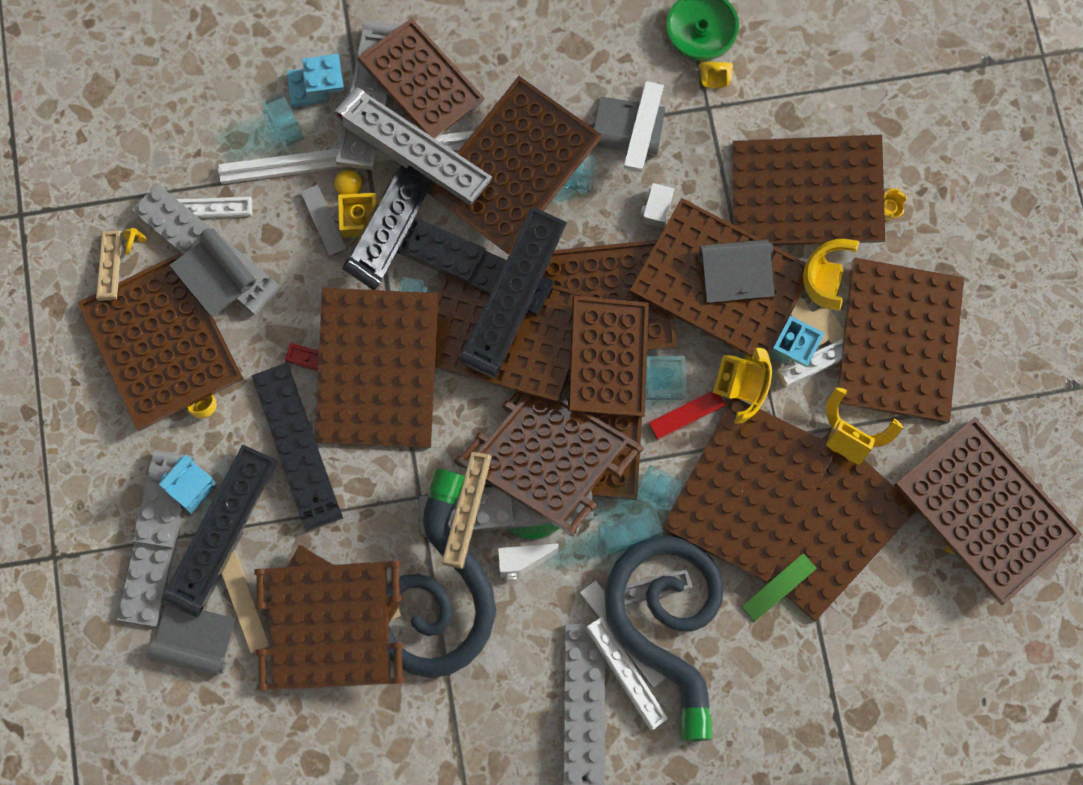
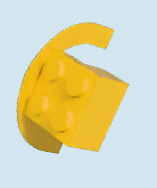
(824, 278)
(745, 381)
(851, 441)

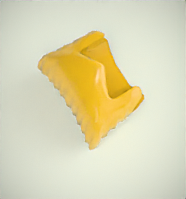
(715, 74)
(893, 203)

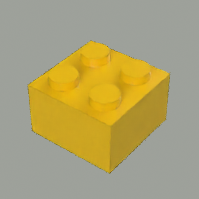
(354, 212)

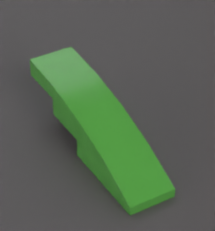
(779, 587)

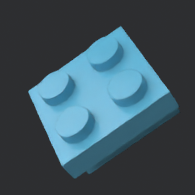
(315, 80)
(797, 342)
(188, 484)

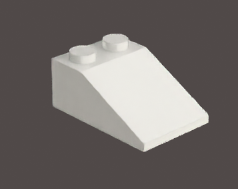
(520, 560)

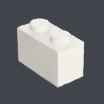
(658, 205)

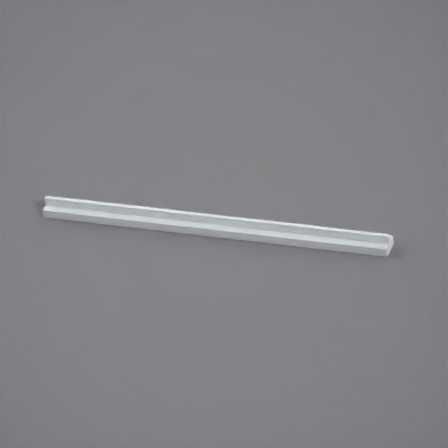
(309, 162)

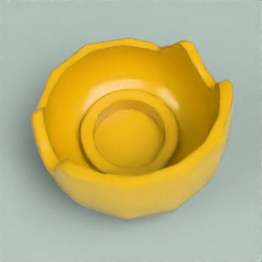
(347, 182)
(203, 408)

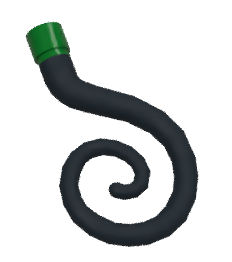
(444, 491)
(695, 717)

